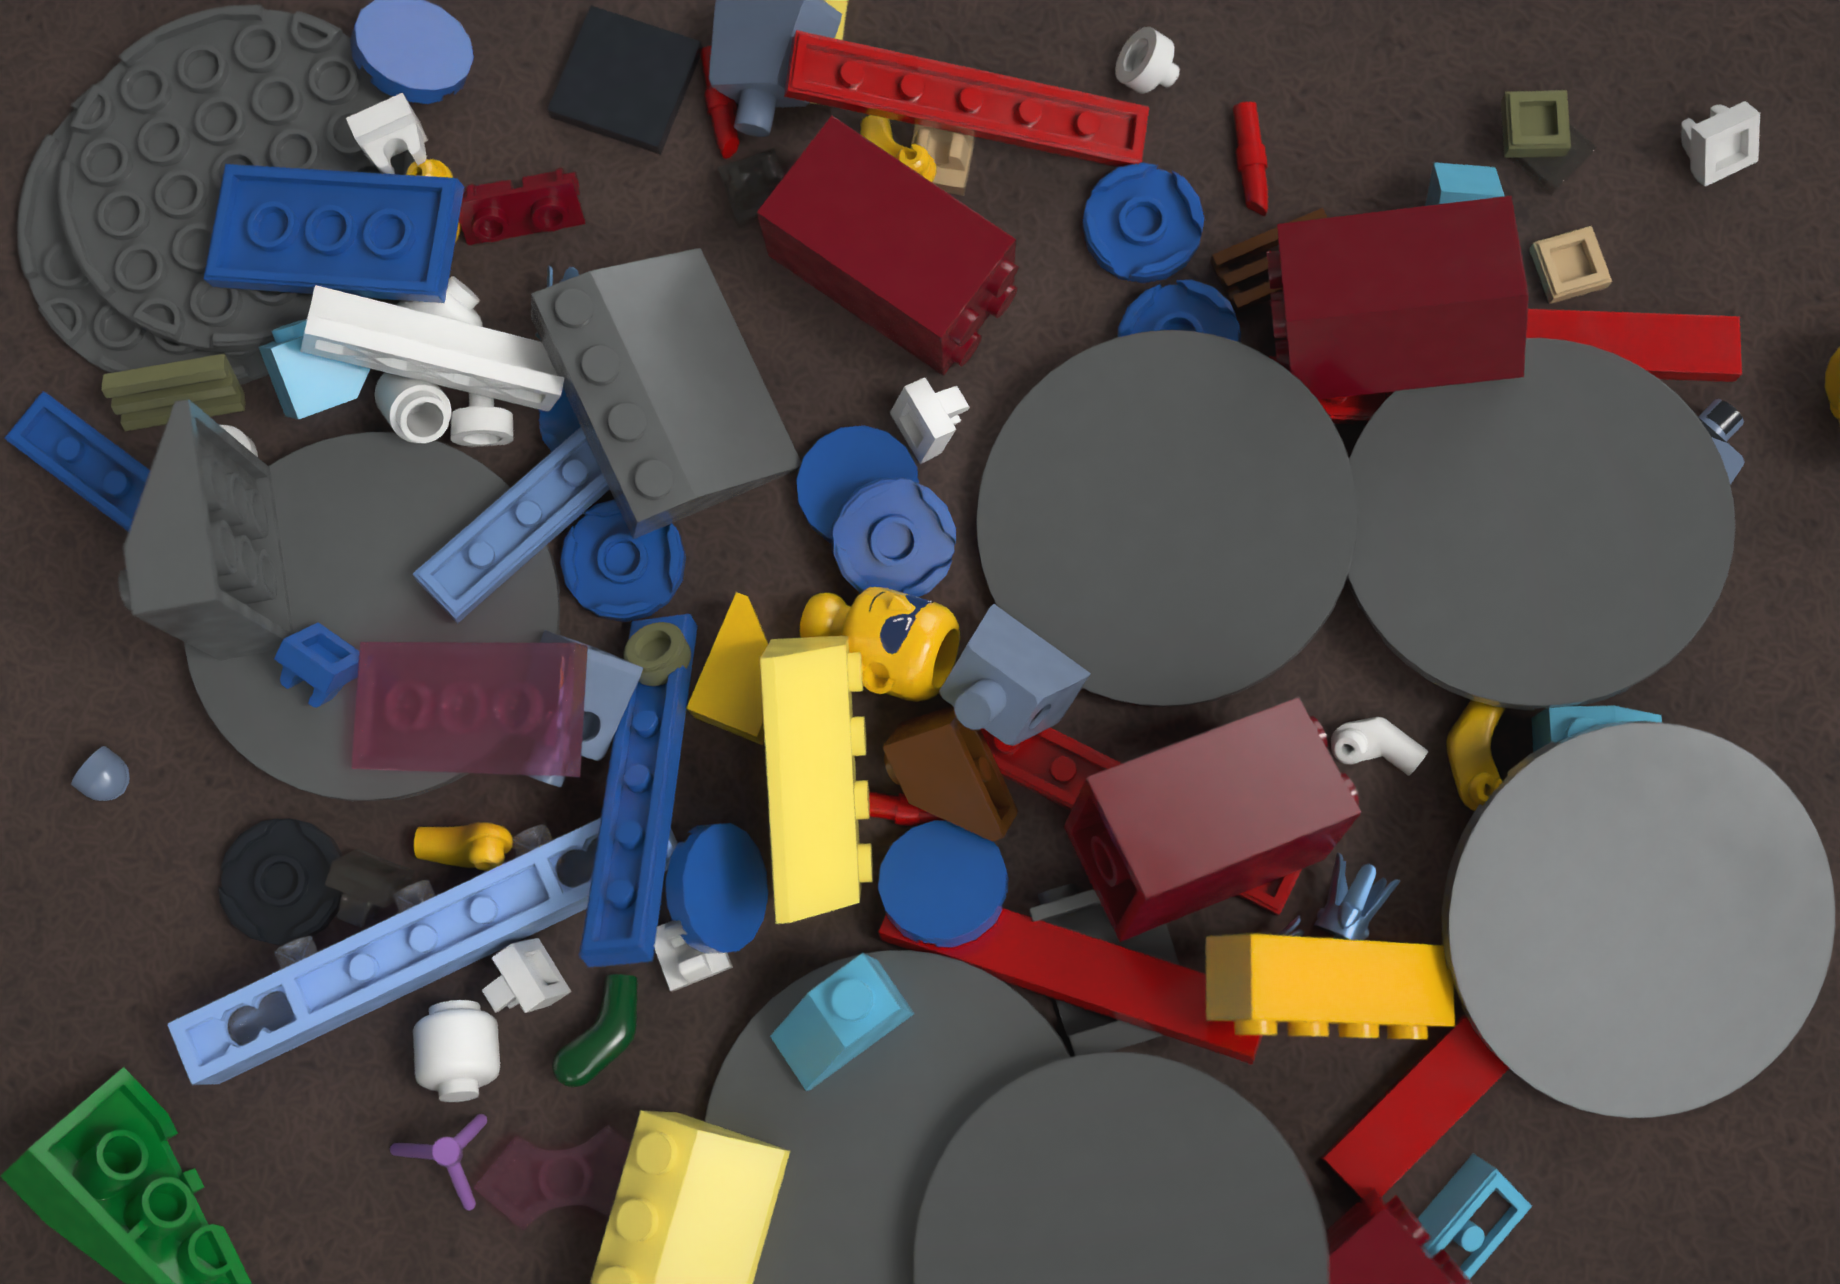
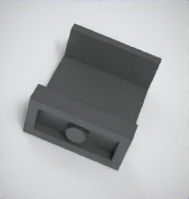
(1083, 913)

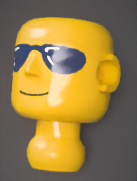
(902, 639)

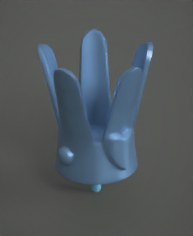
(1350, 911)

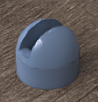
(102, 776)

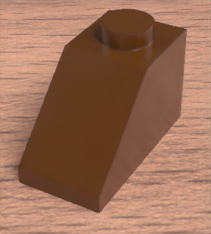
(950, 773)

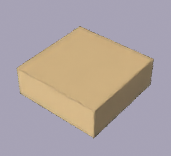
(1570, 264)

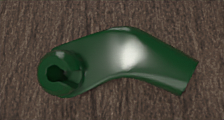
(605, 1039)

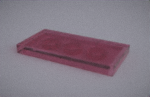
(470, 708)

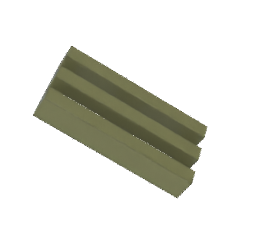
(155, 406)

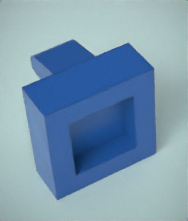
(319, 660)

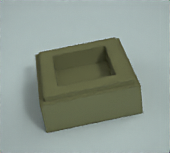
(1535, 124)

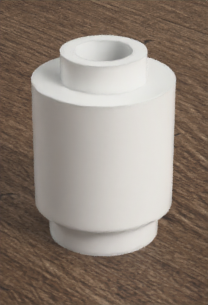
(413, 407)

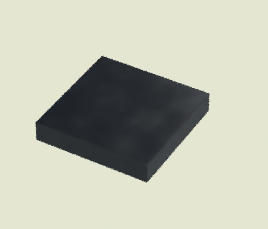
(625, 79)

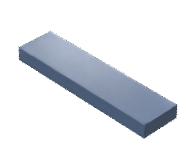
(514, 528)

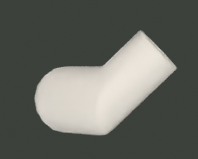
(1373, 739)

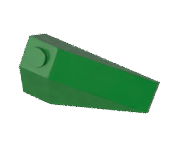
(120, 1194)

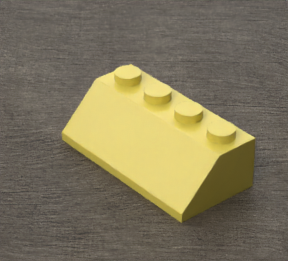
(813, 775)
(690, 1205)

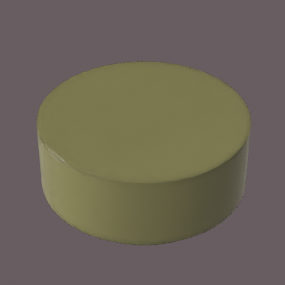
(659, 650)

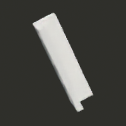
(430, 349)

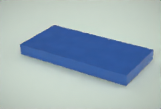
(335, 232)

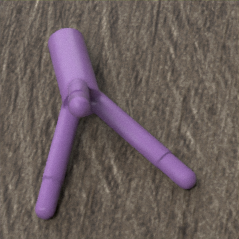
(448, 1154)

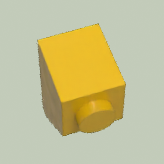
(731, 679)

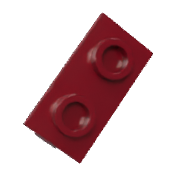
(501, 212)

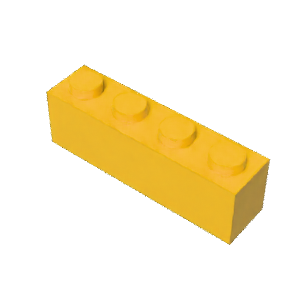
(1327, 983)

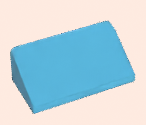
(1461, 1197)

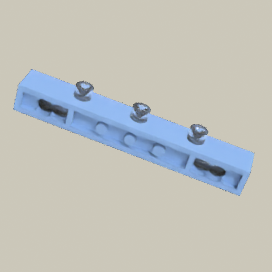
(391, 958)

